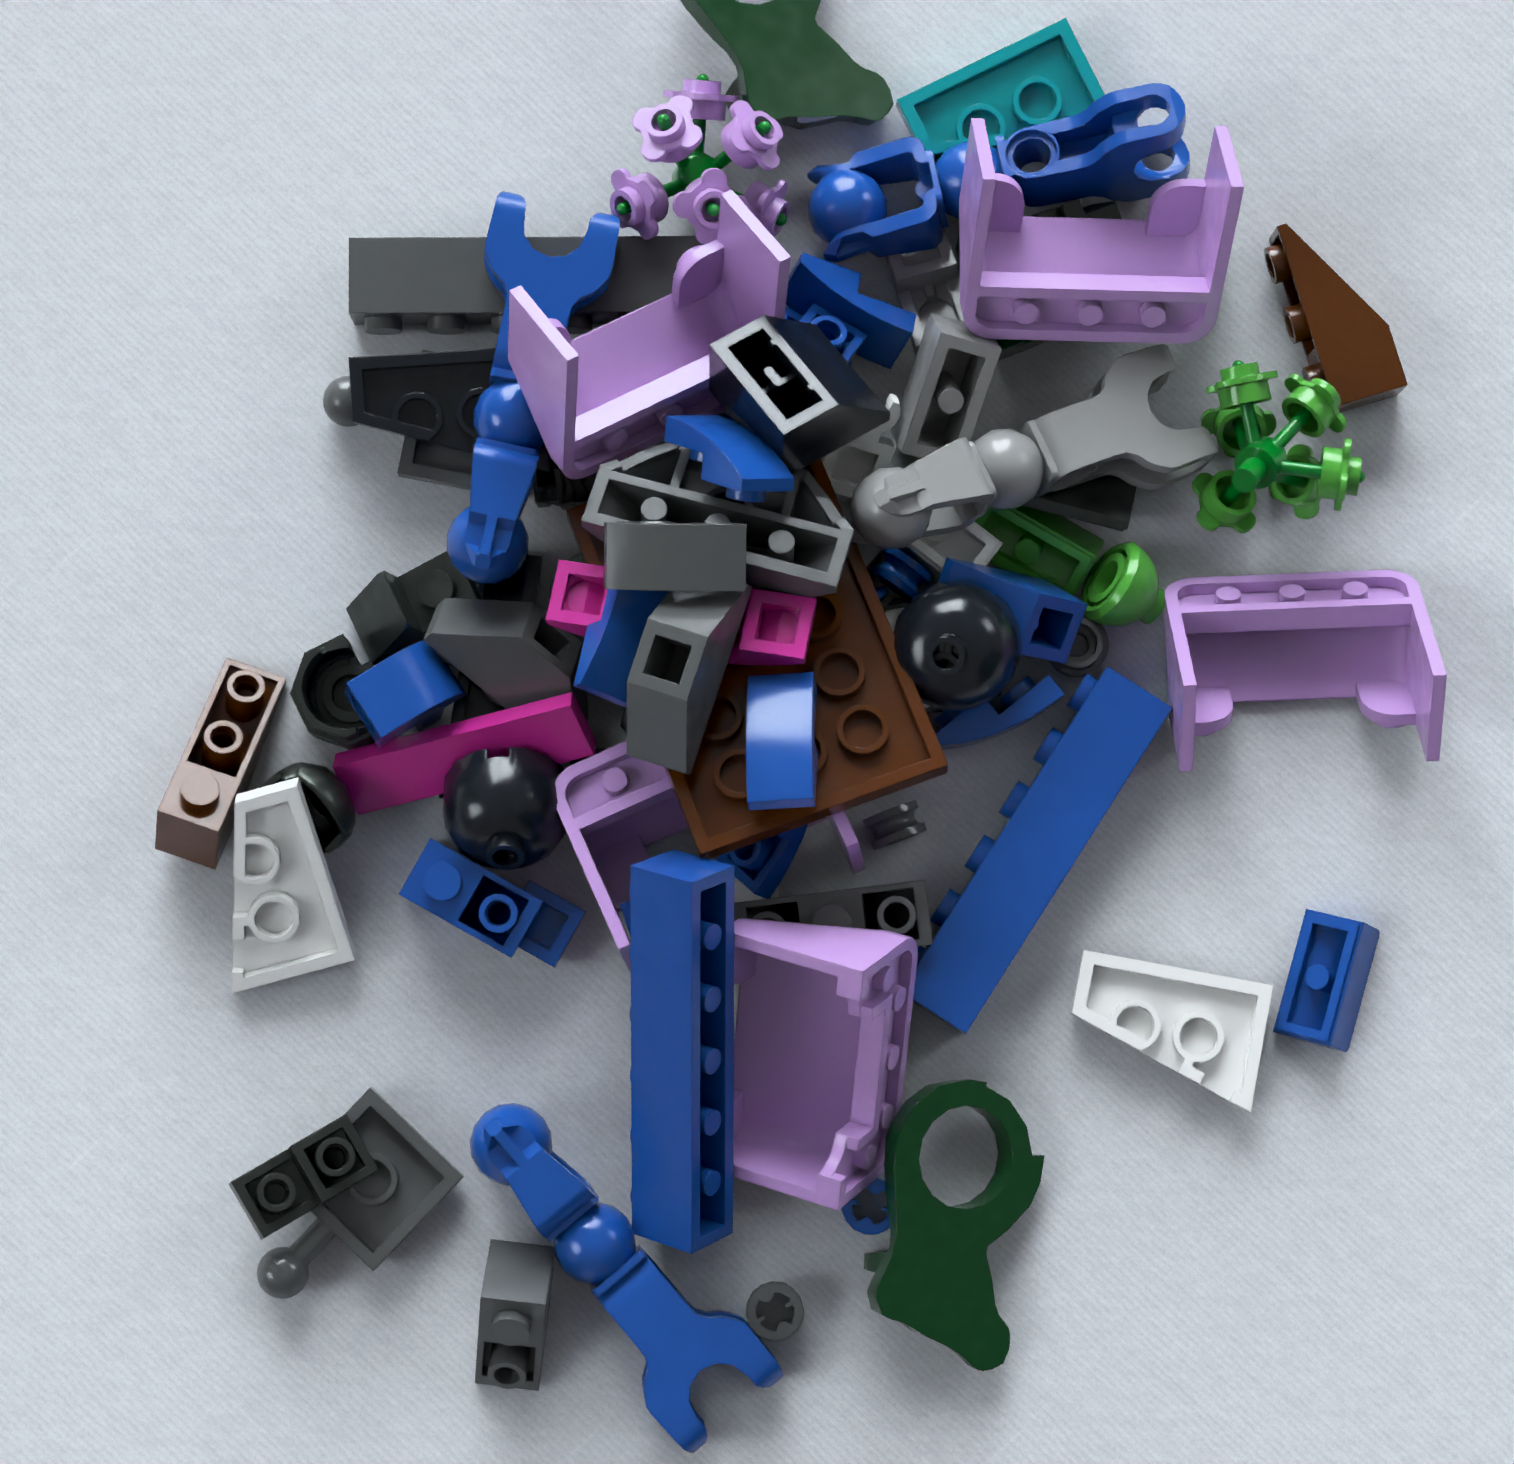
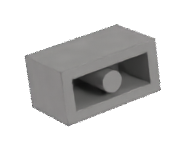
(944, 387)

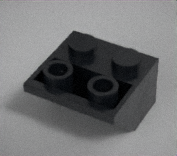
(792, 389)

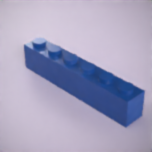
(1036, 845)
(682, 1049)

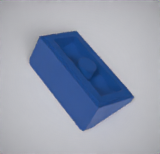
(1326, 980)

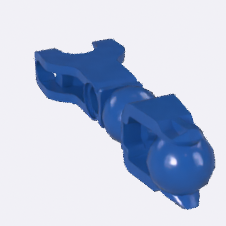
(1083, 156)
(489, 537)
(600, 1249)

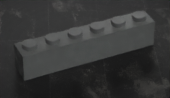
(447, 285)

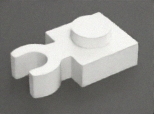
(863, 455)

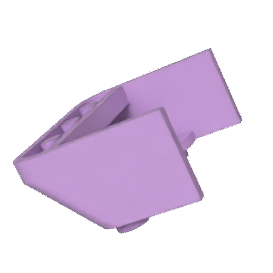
(1096, 274)
(619, 382)
(1301, 641)
(618, 808)

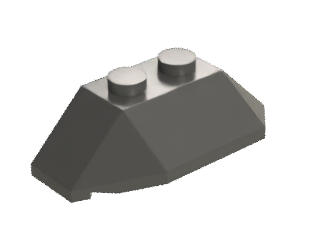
(792, 538)

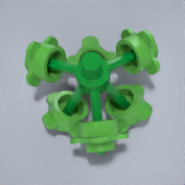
(1262, 460)

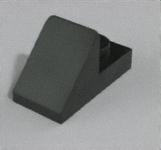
(398, 610)

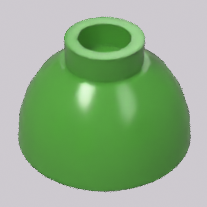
(1123, 588)

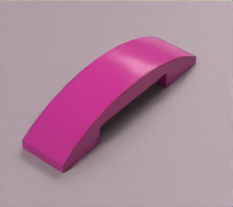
(771, 632)

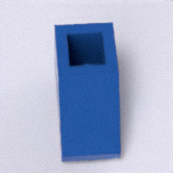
(1044, 611)
(471, 898)

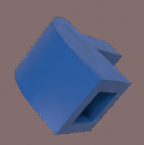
(403, 692)

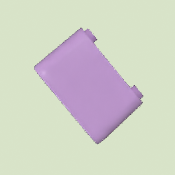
(818, 1054)

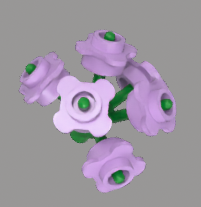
(698, 178)

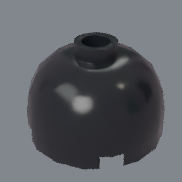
(973, 623)
(503, 807)

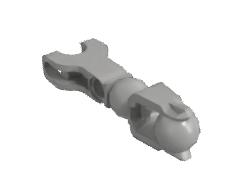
(1008, 467)

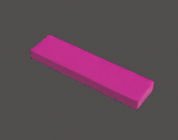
(417, 763)

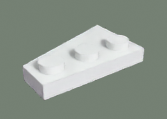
(283, 891)
(1179, 1017)

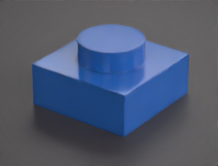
(552, 926)

